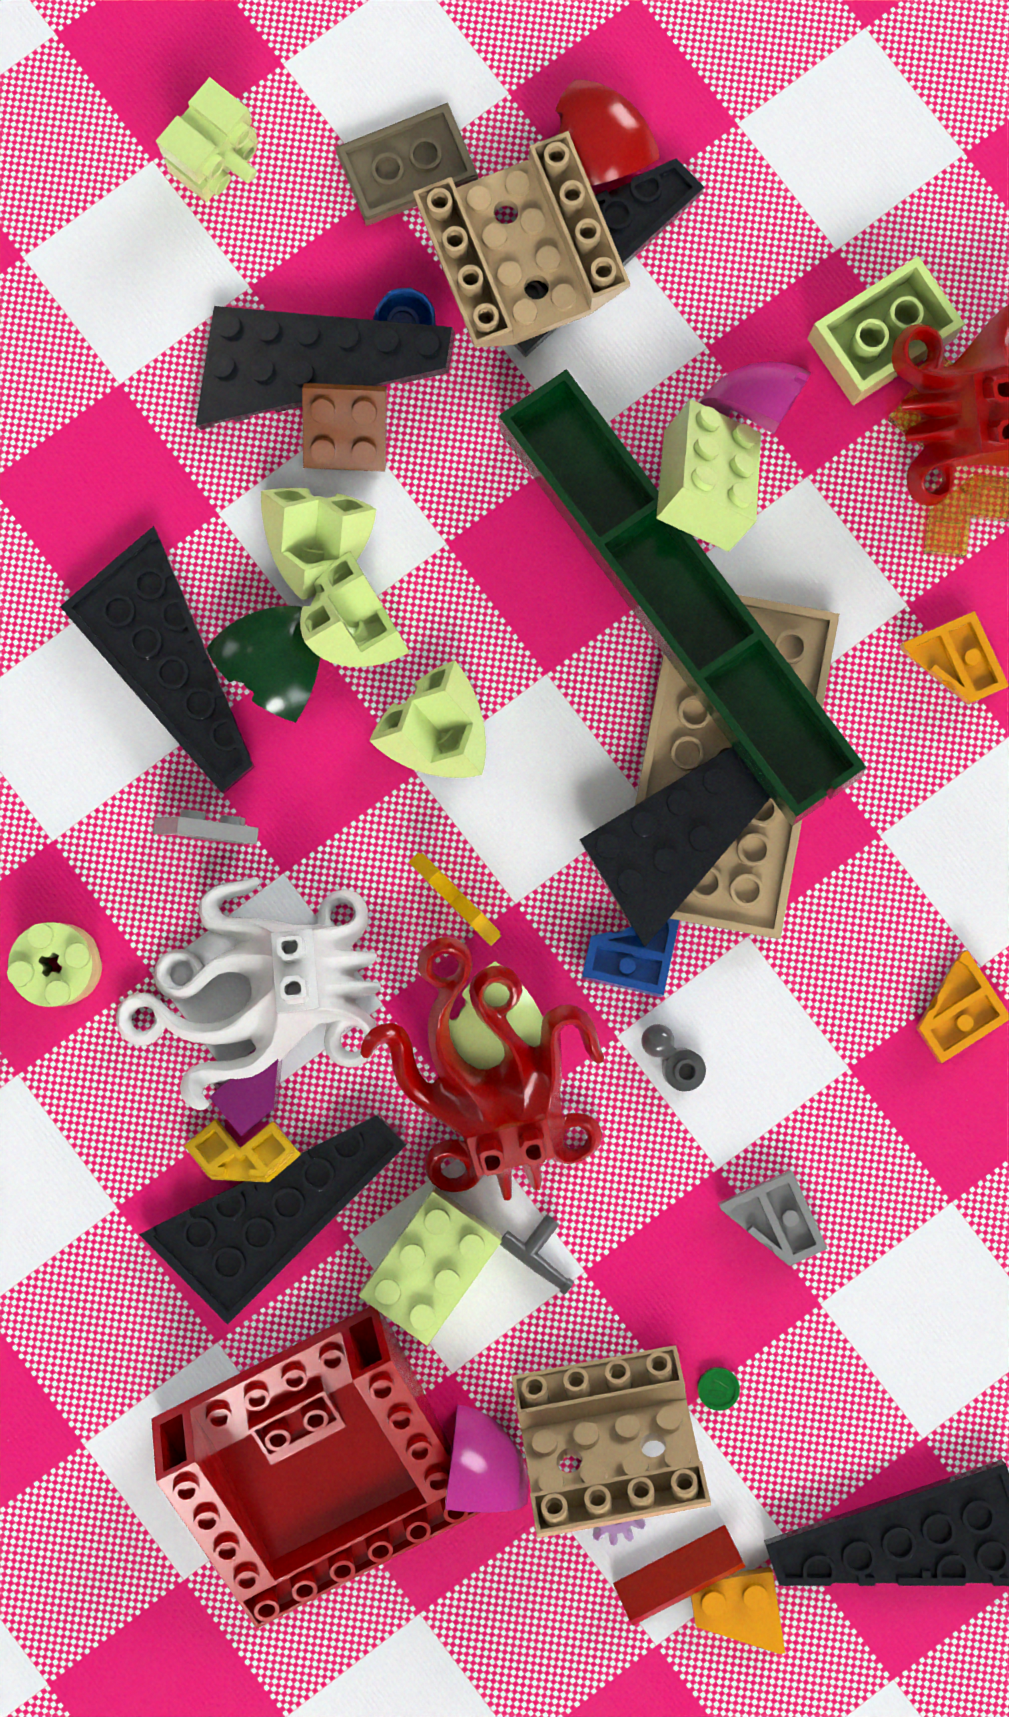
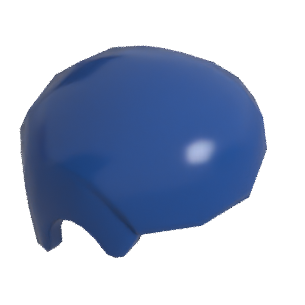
(405, 306)

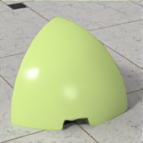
(312, 533)
(348, 620)
(437, 727)
(477, 1042)

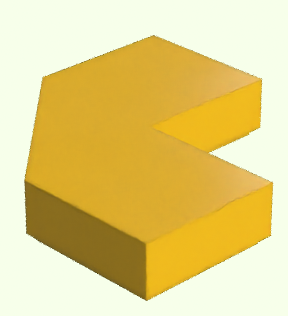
(455, 898)
(256, 1161)

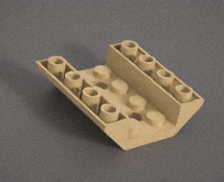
(553, 241)
(604, 1418)

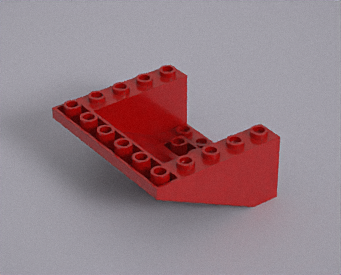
(308, 1466)

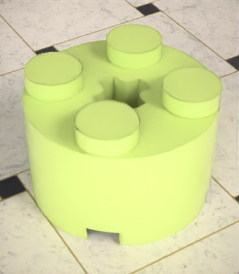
(32, 973)

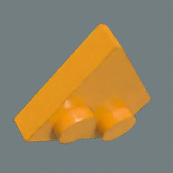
(959, 658)
(961, 1010)
(742, 1609)

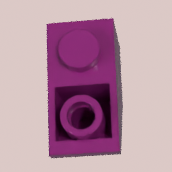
(249, 1099)

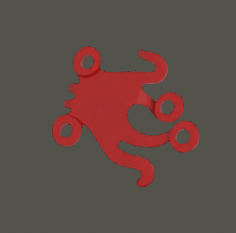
(959, 404)
(502, 1112)

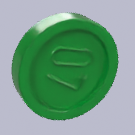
(718, 1388)

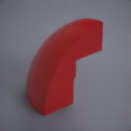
(605, 131)

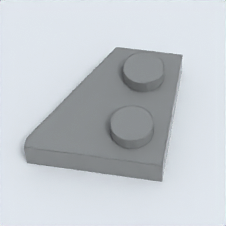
(193, 825)
(777, 1218)

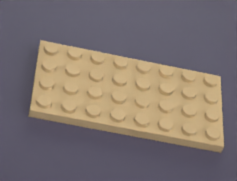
(753, 877)

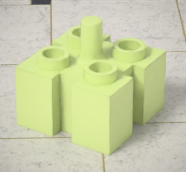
(210, 142)

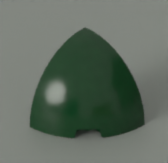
(269, 658)

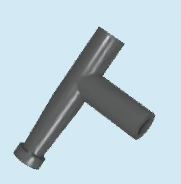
(528, 1253)

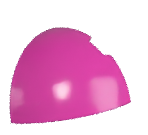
(758, 392)
(484, 1467)

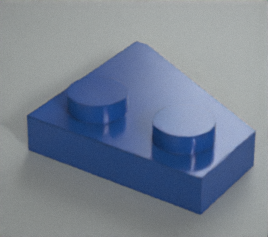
(625, 963)

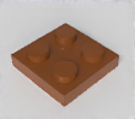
(344, 427)

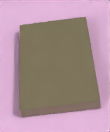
(404, 158)

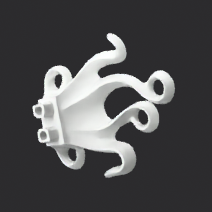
(295, 980)

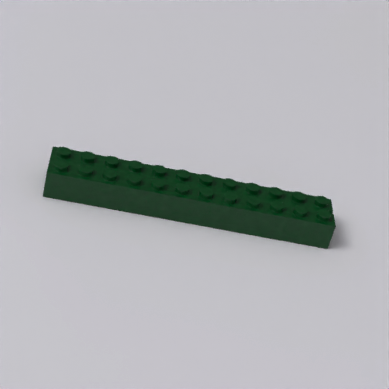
(681, 599)

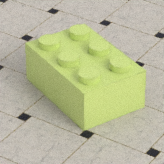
(860, 334)
(709, 475)
(430, 1266)

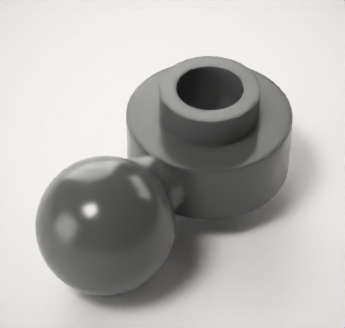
(659, 1042)

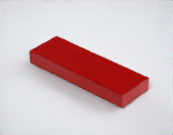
(679, 1575)

